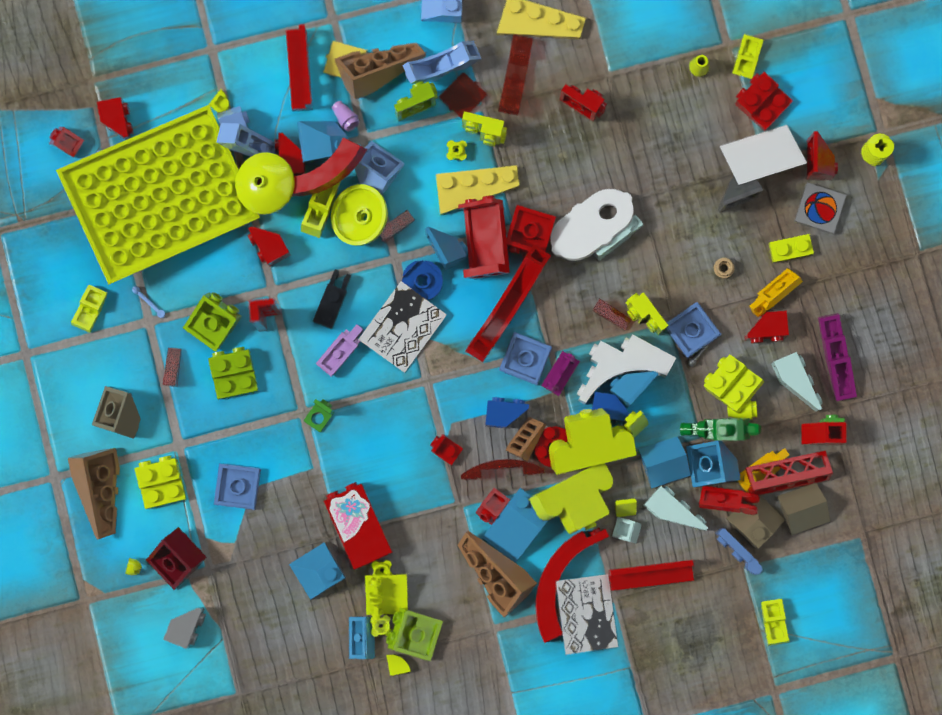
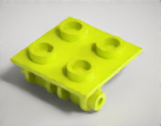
(385, 594)

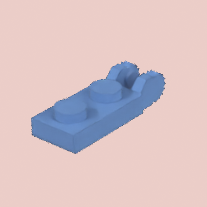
(740, 552)

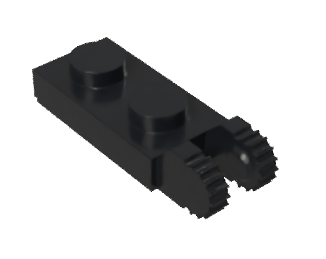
(331, 301)

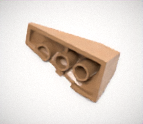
(370, 71)
(95, 482)
(503, 579)

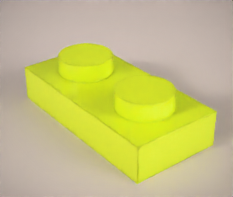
(791, 248)

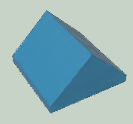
(664, 462)

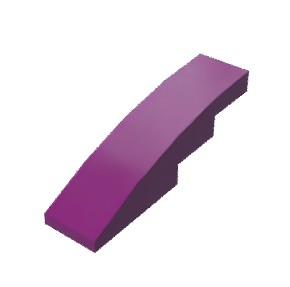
(837, 357)

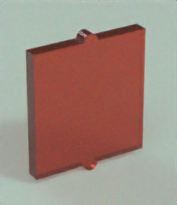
(463, 95)

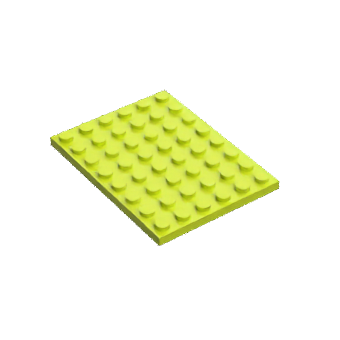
(156, 194)

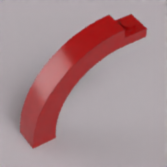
(331, 172)
(509, 303)
(546, 590)

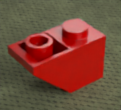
(114, 116)
(290, 153)
(270, 245)
(770, 326)
(823, 433)

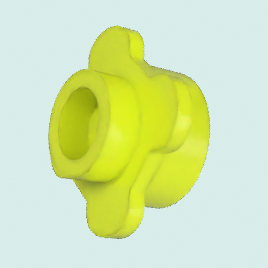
(456, 145)
(381, 565)
(384, 630)

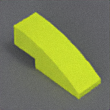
(319, 211)

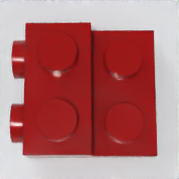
(763, 100)
(589, 104)
(529, 229)

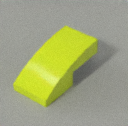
(747, 56)
(89, 308)
(774, 622)

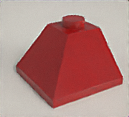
(820, 159)

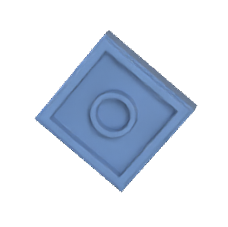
(692, 330)
(525, 358)
(237, 486)

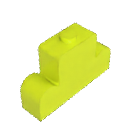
(590, 442)
(576, 499)

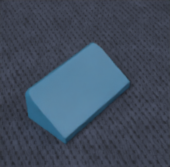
(360, 638)

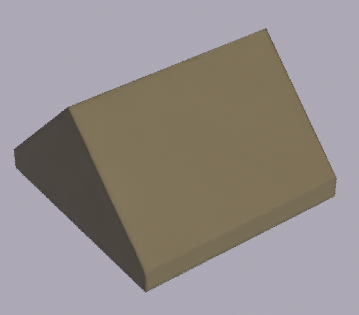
(804, 508)

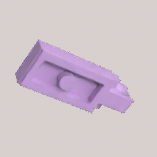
(340, 350)

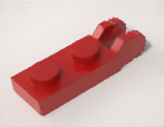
(728, 500)

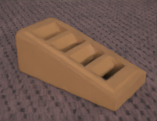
(528, 447)

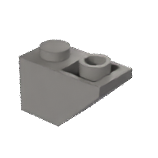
(183, 628)

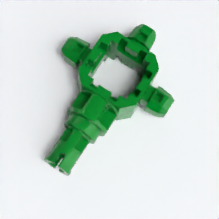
(722, 429)

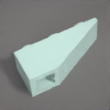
(792, 375)
(667, 508)

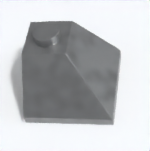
(739, 194)

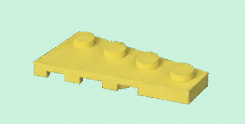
(536, 20)
(473, 184)

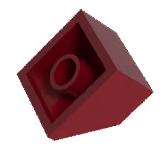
(176, 558)

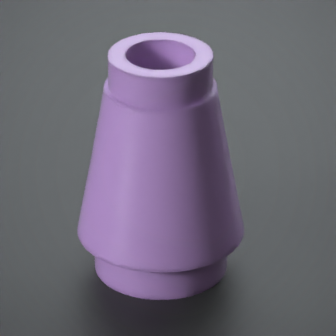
(345, 116)

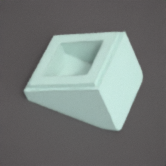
(626, 530)

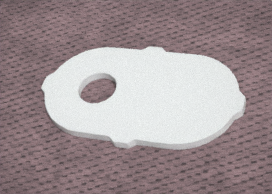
(583, 229)

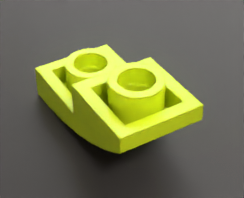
(636, 423)

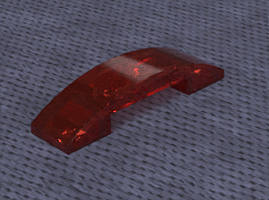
(515, 75)
(527, 468)

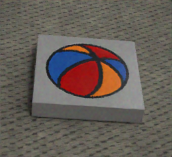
(820, 208)

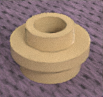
(727, 262)

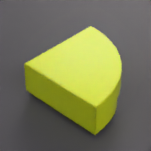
(220, 102)
(397, 665)

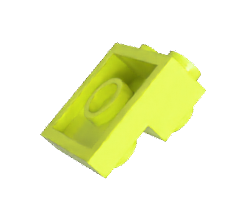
(491, 130)
(641, 308)
(733, 383)
(160, 482)

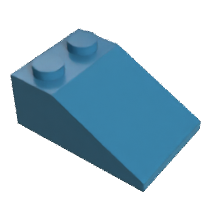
(515, 527)

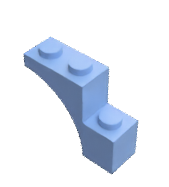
(436, 66)

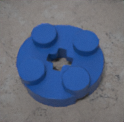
(423, 269)

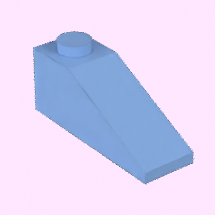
(244, 140)

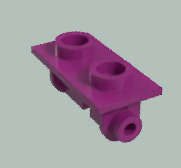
(560, 373)

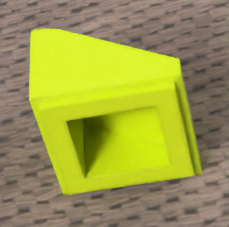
(625, 507)

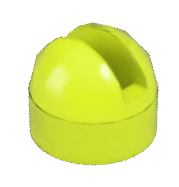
(133, 567)

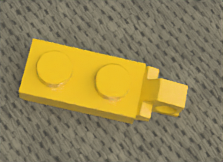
(775, 291)
(758, 476)

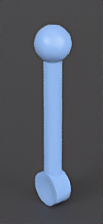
(160, 313)

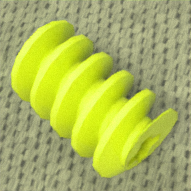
(877, 149)

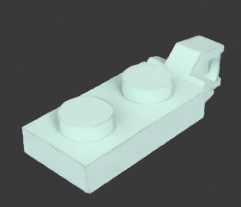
(635, 225)

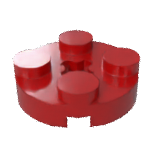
(548, 436)

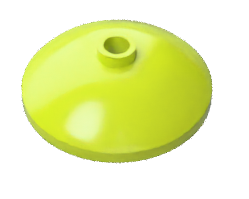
(276, 183)
(349, 214)

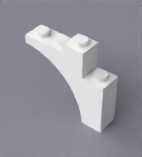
(636, 357)

